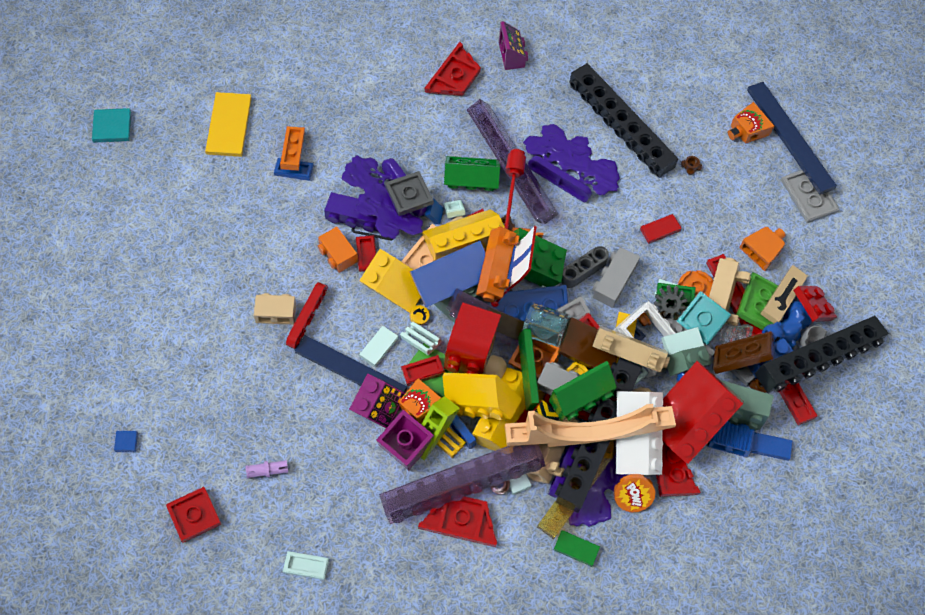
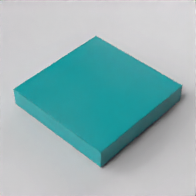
(111, 125)
(705, 315)

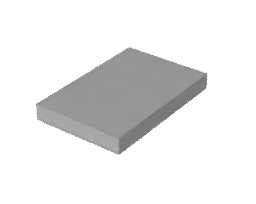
(807, 199)

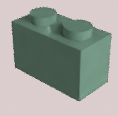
(685, 359)

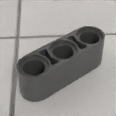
(590, 261)

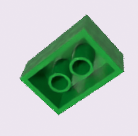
(546, 261)

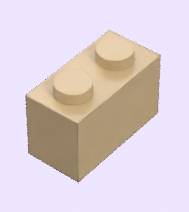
(275, 309)

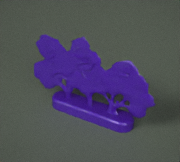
(570, 155)
(376, 198)
(596, 506)

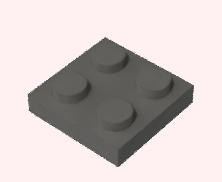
(409, 193)

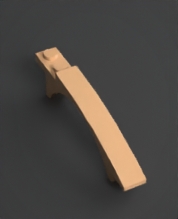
(557, 433)

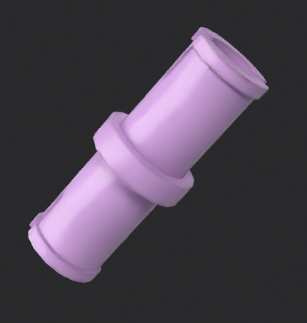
(266, 469)

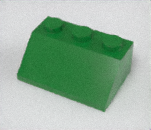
(472, 172)
(583, 392)

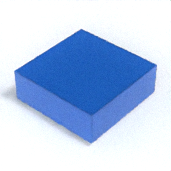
(434, 212)
(126, 441)

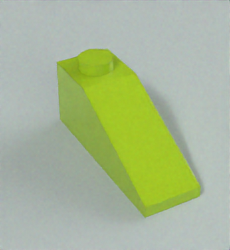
(438, 421)

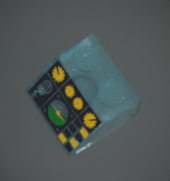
(546, 324)

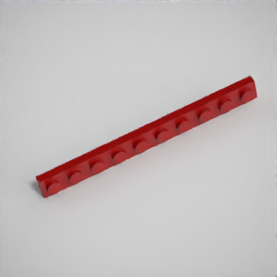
(792, 395)

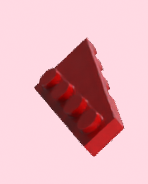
(675, 476)

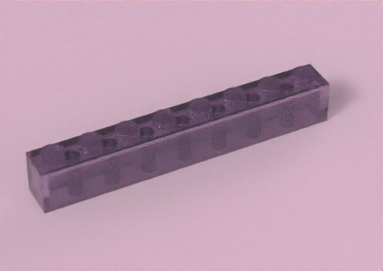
(501, 145)
(460, 481)

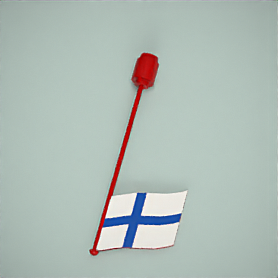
(523, 251)

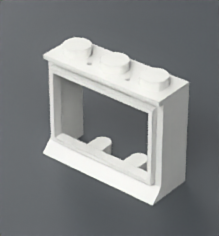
(652, 313)

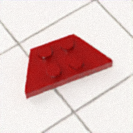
(454, 74)
(463, 520)

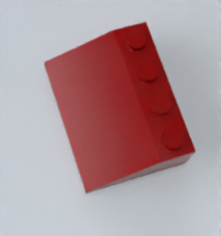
(700, 410)

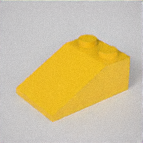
(391, 280)

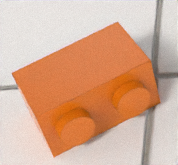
(337, 249)

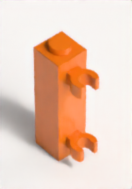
(496, 264)

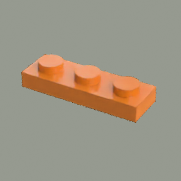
(292, 148)

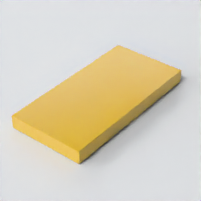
(228, 124)

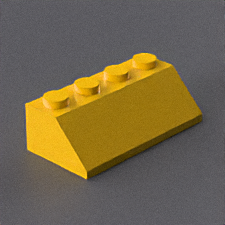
(461, 233)
(480, 395)
(490, 431)

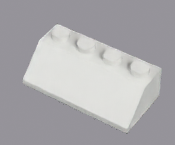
(641, 452)

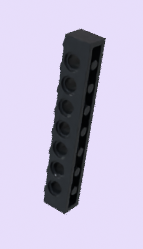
(612, 110)
(821, 354)
(574, 498)

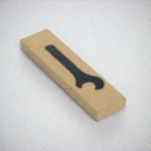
(783, 295)

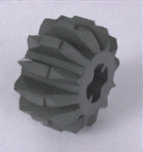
(666, 307)

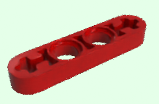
(306, 315)

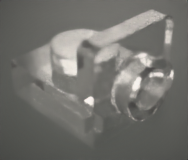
(732, 333)

